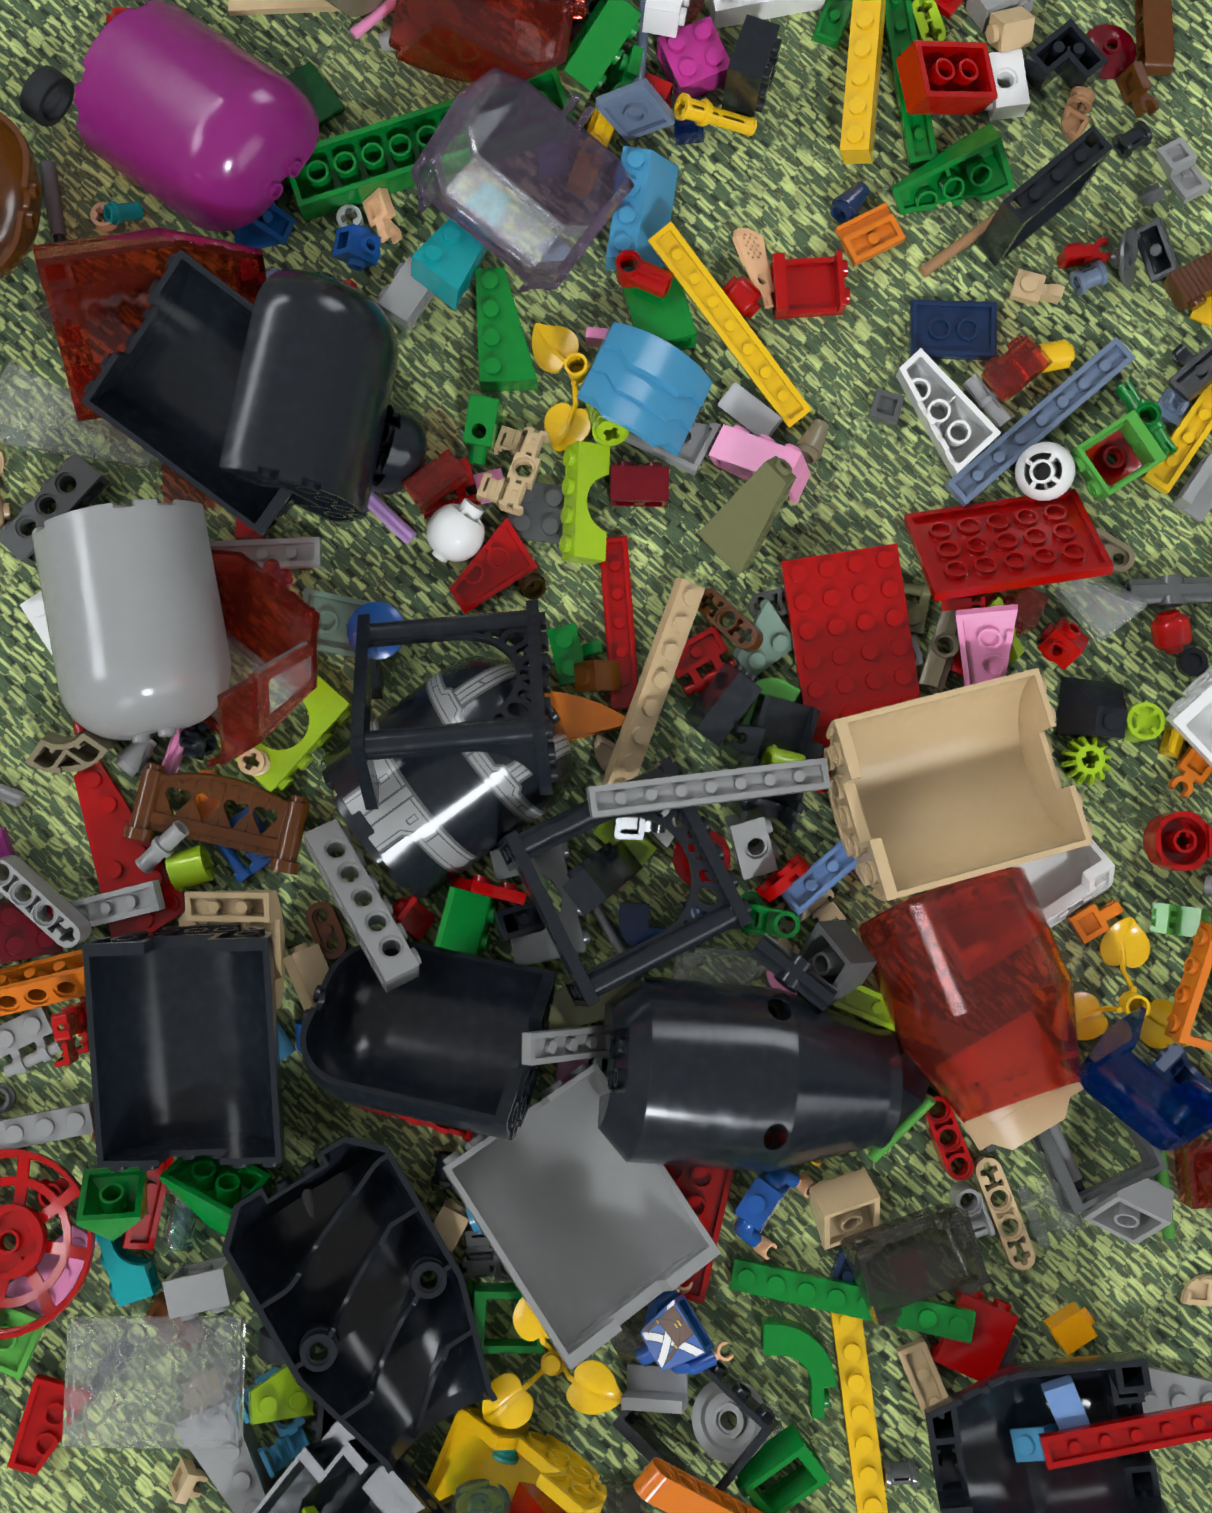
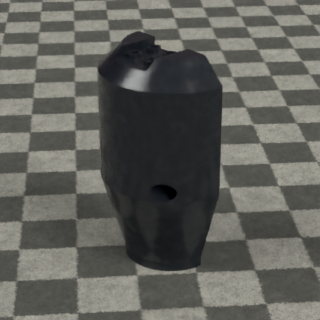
(724, 1064)
(350, 1278)

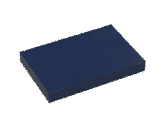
(953, 329)

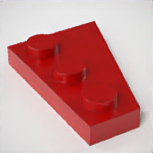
(493, 568)

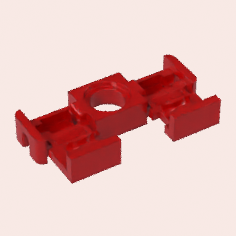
(74, 1022)

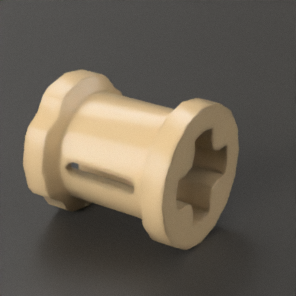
(247, 768)

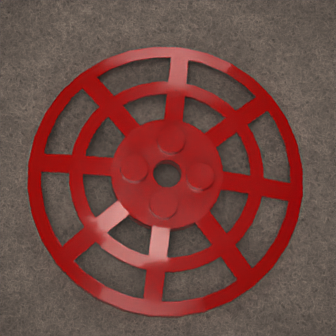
(33, 1242)

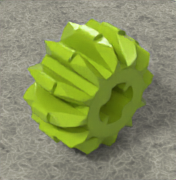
(1082, 749)

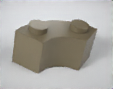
(69, 754)

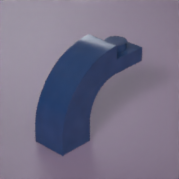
(1176, 1068)

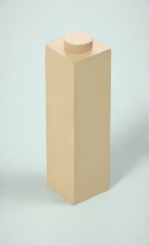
(307, 970)

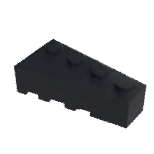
(601, 876)

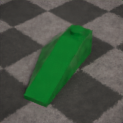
(966, 170)

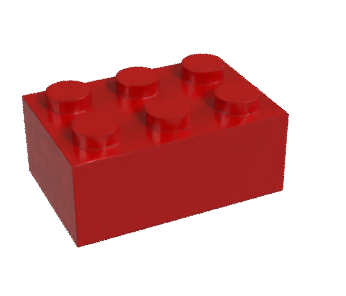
(946, 77)

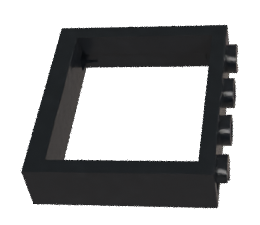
(1044, 195)
(651, 1446)

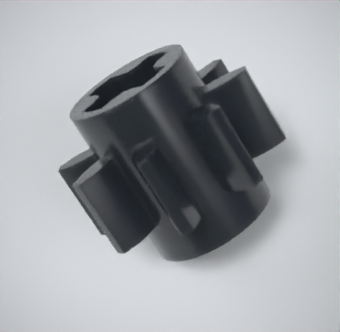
(197, 741)

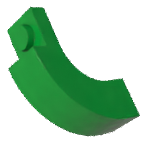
(792, 1339)

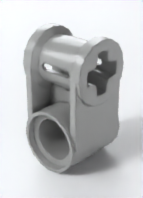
(976, 1209)

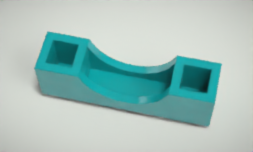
(130, 1275)

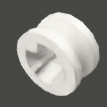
(349, 209)

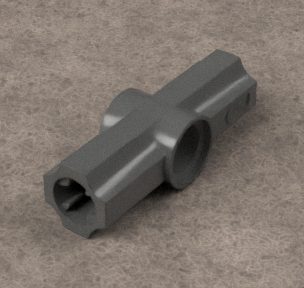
(1172, 590)

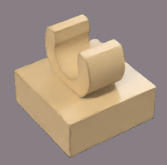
(184, 1480)

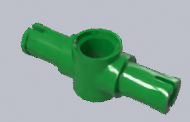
(1149, 409)

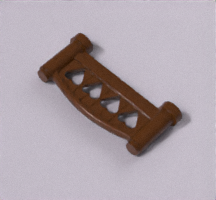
(280, 841)

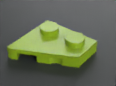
(278, 1399)

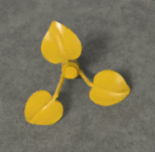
(554, 349)
(1130, 947)
(591, 1391)

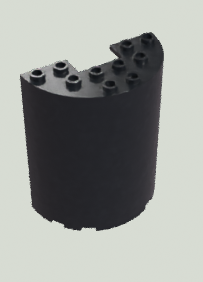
(179, 386)
(184, 1047)

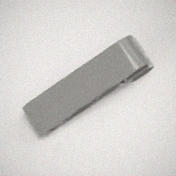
(35, 906)

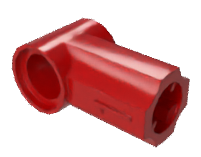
(644, 276)

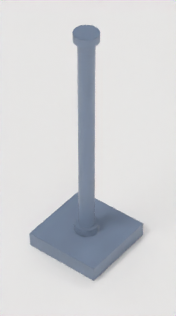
(637, 106)

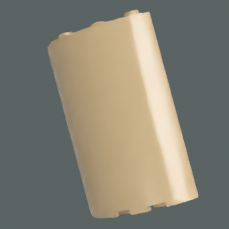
(951, 786)

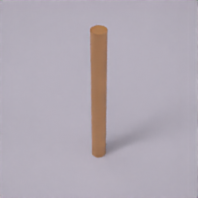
(955, 247)

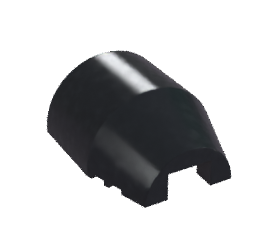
(976, 1454)

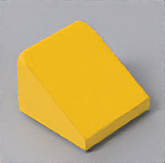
(1171, 743)

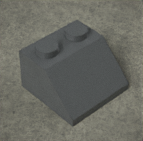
(838, 956)

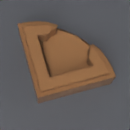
(1073, 123)

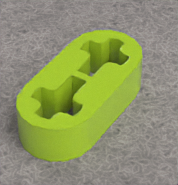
(932, 21)

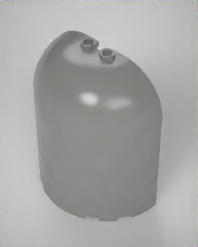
(133, 616)

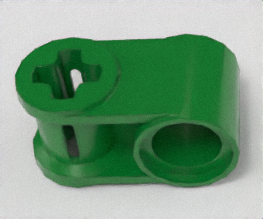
(768, 922)

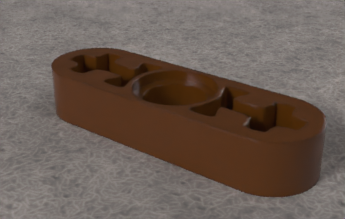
(741, 621)

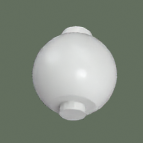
(1045, 471)
(456, 531)

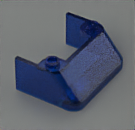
(1140, 1096)

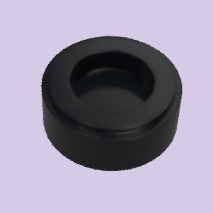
(1192, 662)

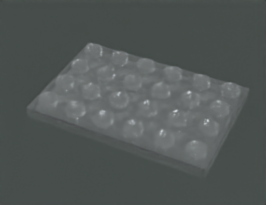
(154, 1382)

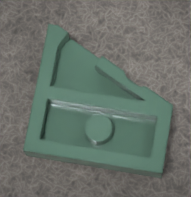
(775, 643)

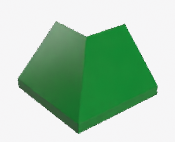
(112, 1201)

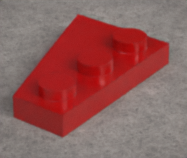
(40, 1425)

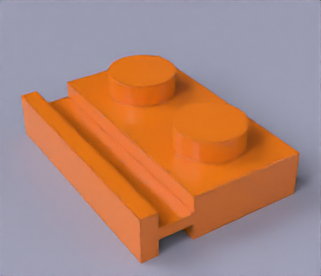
(870, 234)

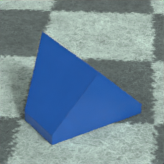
(268, 230)

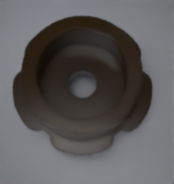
(532, 586)

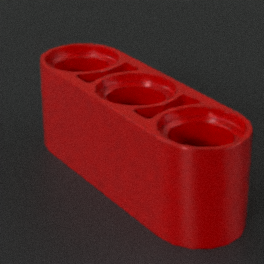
(955, 1146)

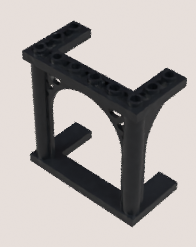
(514, 737)
(721, 915)

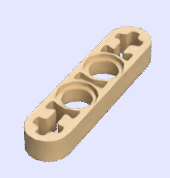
(1005, 1211)

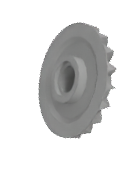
(712, 1425)

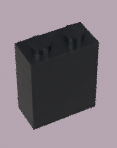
(723, 702)

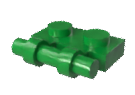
(625, 69)

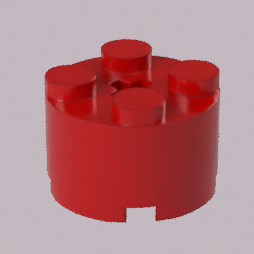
(1161, 843)

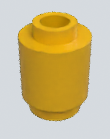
(1060, 353)

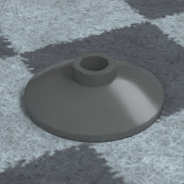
(1126, 256)

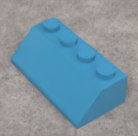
(645, 207)

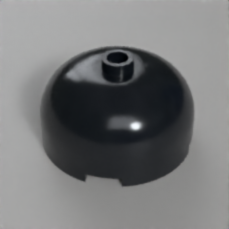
(405, 453)

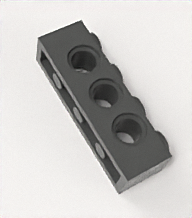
(54, 490)

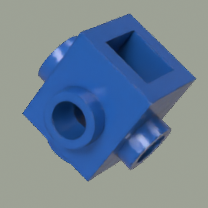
(356, 247)

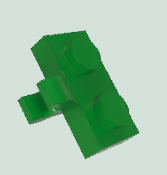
(568, 650)

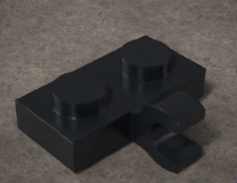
(1195, 372)

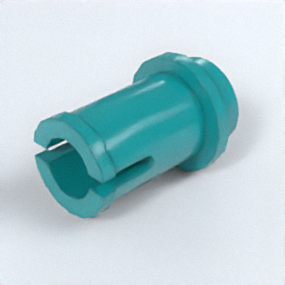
(121, 212)

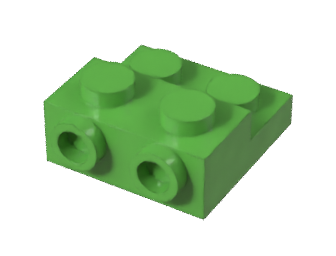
(18, 1351)

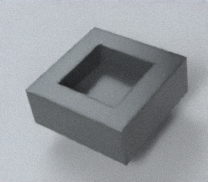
(886, 407)

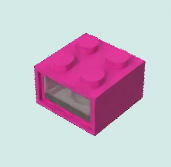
(694, 59)

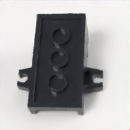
(790, 728)

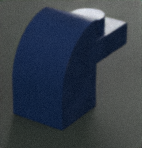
(635, 923)

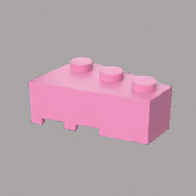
(744, 454)

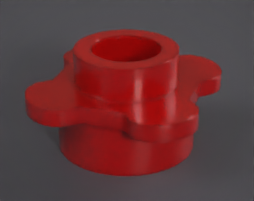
(57, 1186)

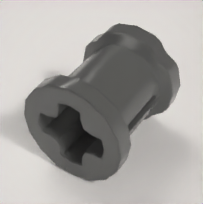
(899, 1473)

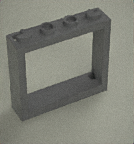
(1063, 1185)

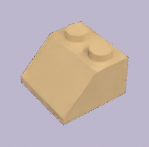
(844, 1206)

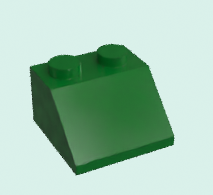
(466, 922)

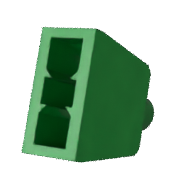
(482, 414)

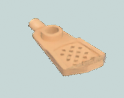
(753, 256)

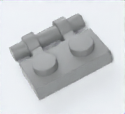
(23, 1031)

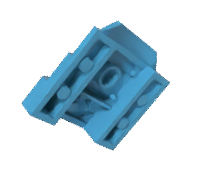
(645, 386)

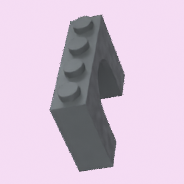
(538, 946)

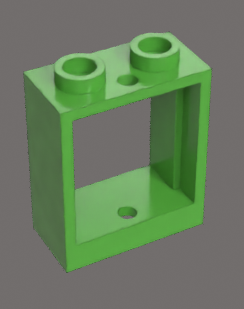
(1139, 440)

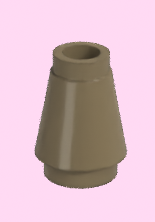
(813, 441)

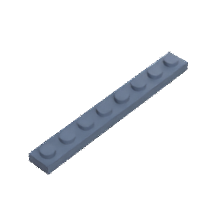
(1039, 421)

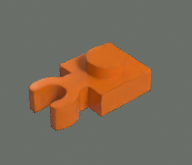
(1192, 769)

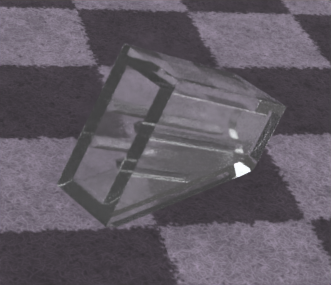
(1099, 605)

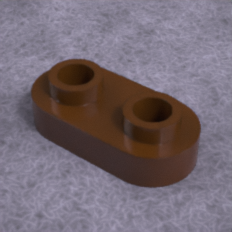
(324, 931)

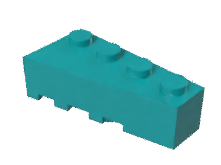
(448, 262)

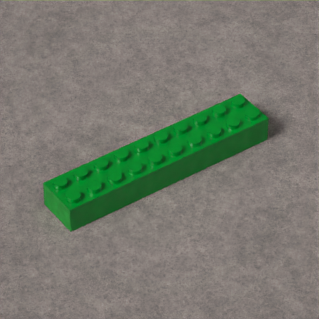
(380, 155)

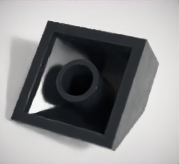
(1091, 709)

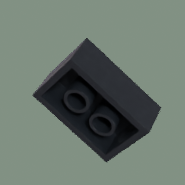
(752, 67)

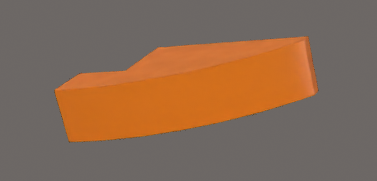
(583, 716)

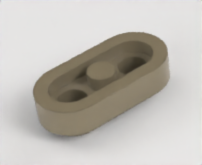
(1117, 547)

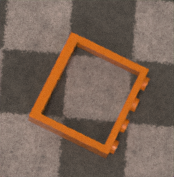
(1190, 991)

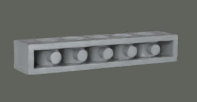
(390, 970)

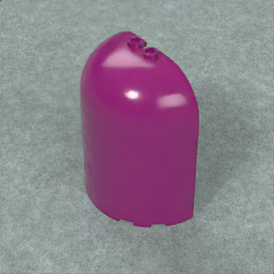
(192, 116)

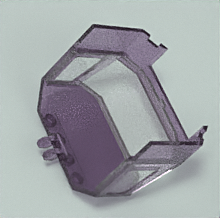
(521, 177)

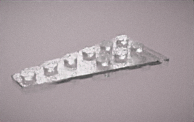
(44, 419)

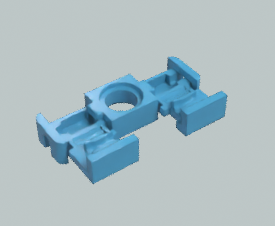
(286, 1447)

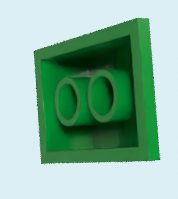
(212, 1188)

